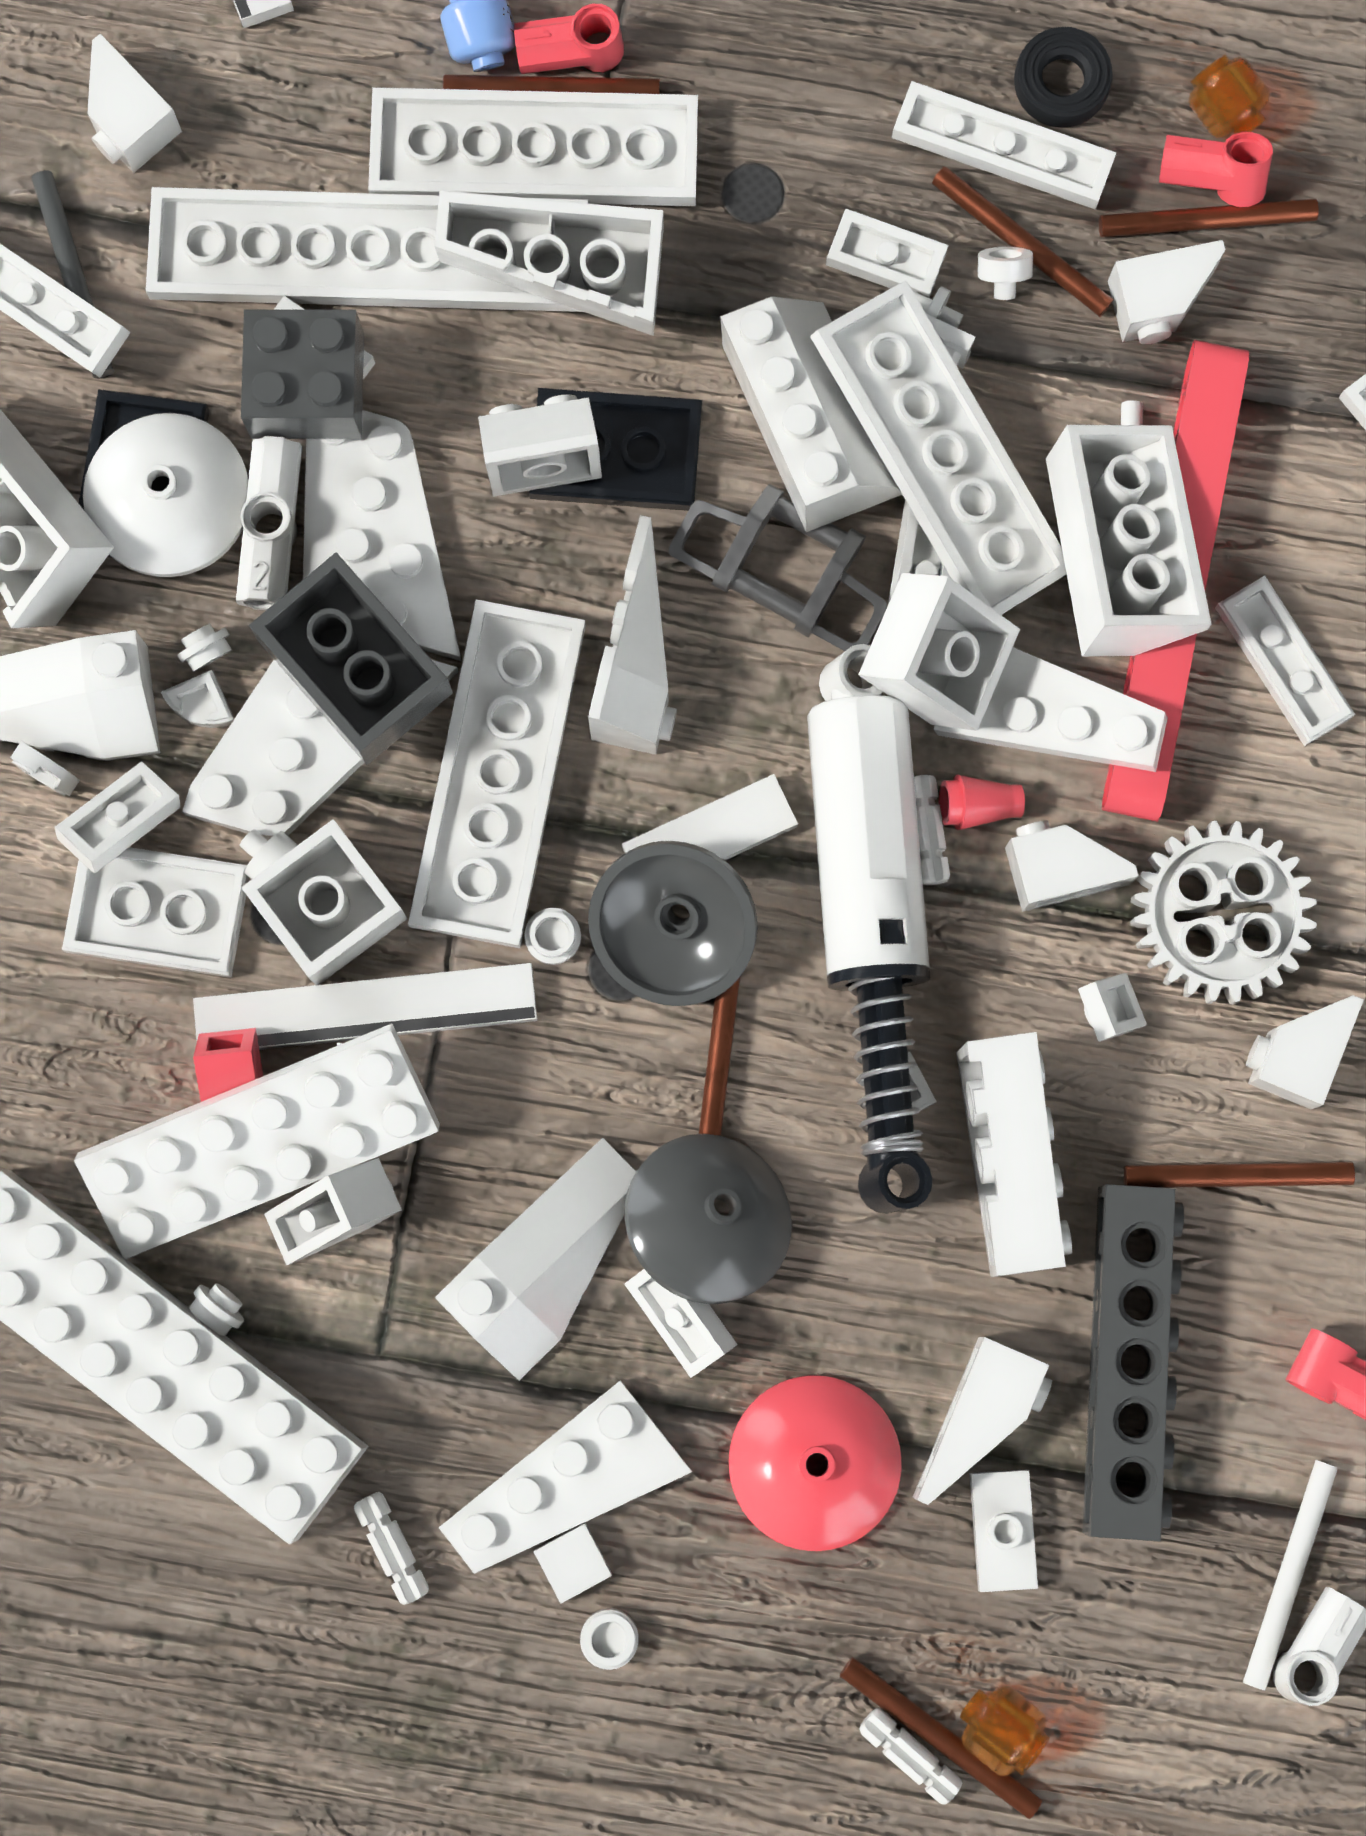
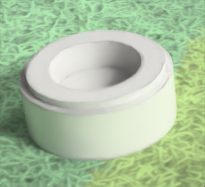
(609, 1638)

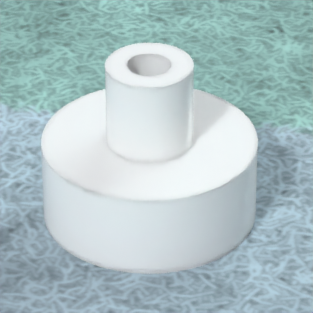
(1005, 268)
(265, 851)

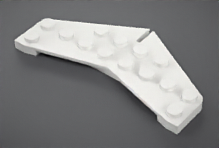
(373, 512)

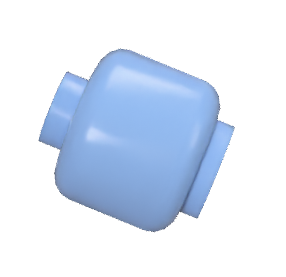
(478, 32)

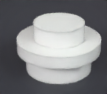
(204, 647)
(552, 936)
(217, 1308)

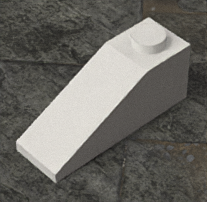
(987, 1407)

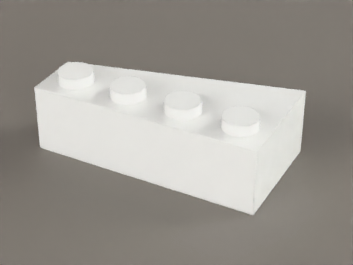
(560, 250)
(44, 537)
(1013, 1154)

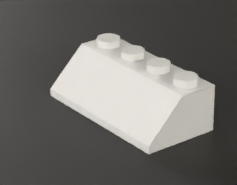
(803, 412)
(1126, 538)

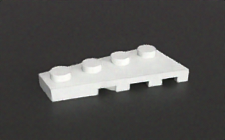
(1066, 716)
(580, 1472)

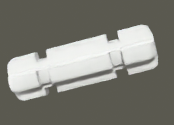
(930, 830)
(391, 1548)
(910, 1756)

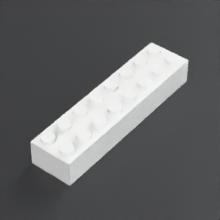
(166, 1367)

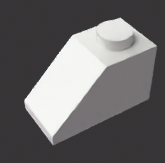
(125, 110)
(1159, 289)
(1062, 865)
(1304, 1054)
(332, 1210)

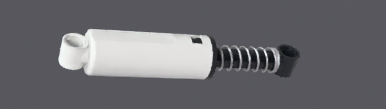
(872, 908)

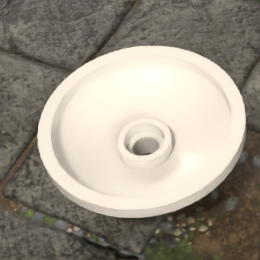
(186, 522)

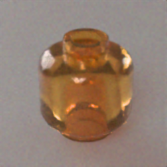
(1229, 96)
(1004, 1730)

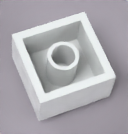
(939, 651)
(324, 902)

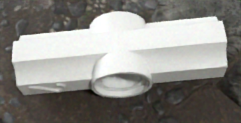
(270, 490)

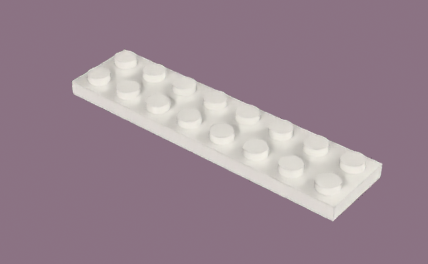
(312, 251)

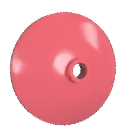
(772, 1452)

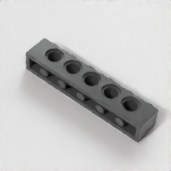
(1105, 1508)

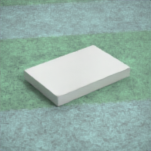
(159, 911)

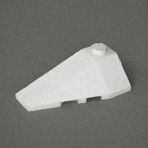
(632, 677)
(81, 697)

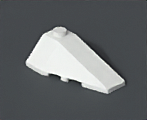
(533, 1275)

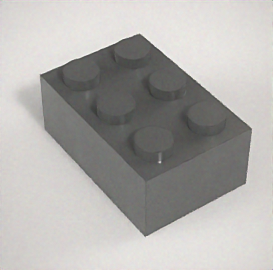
(351, 658)

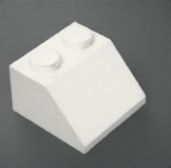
(540, 445)

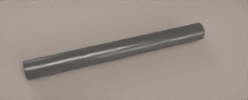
(62, 240)

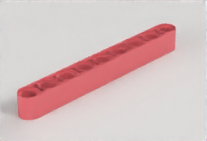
(1204, 446)

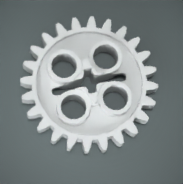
(1215, 863)

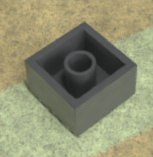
(302, 374)

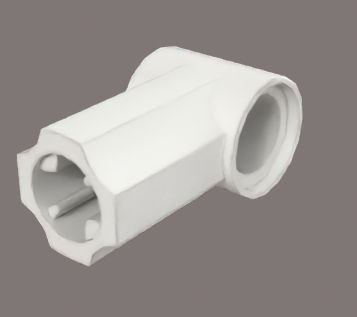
(1326, 1643)

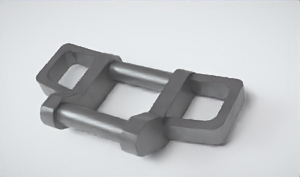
(731, 576)

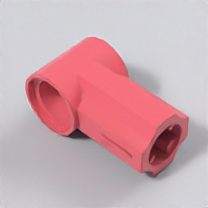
(563, 44)
(1232, 167)
(1330, 1372)

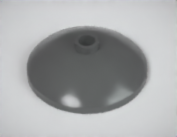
(652, 948)
(685, 1238)

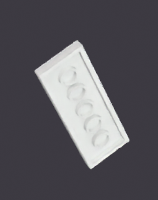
(535, 145)
(941, 449)
(497, 774)
(257, 1141)

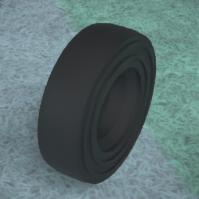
(1070, 45)

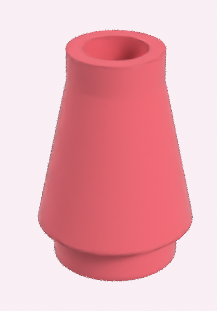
(977, 801)

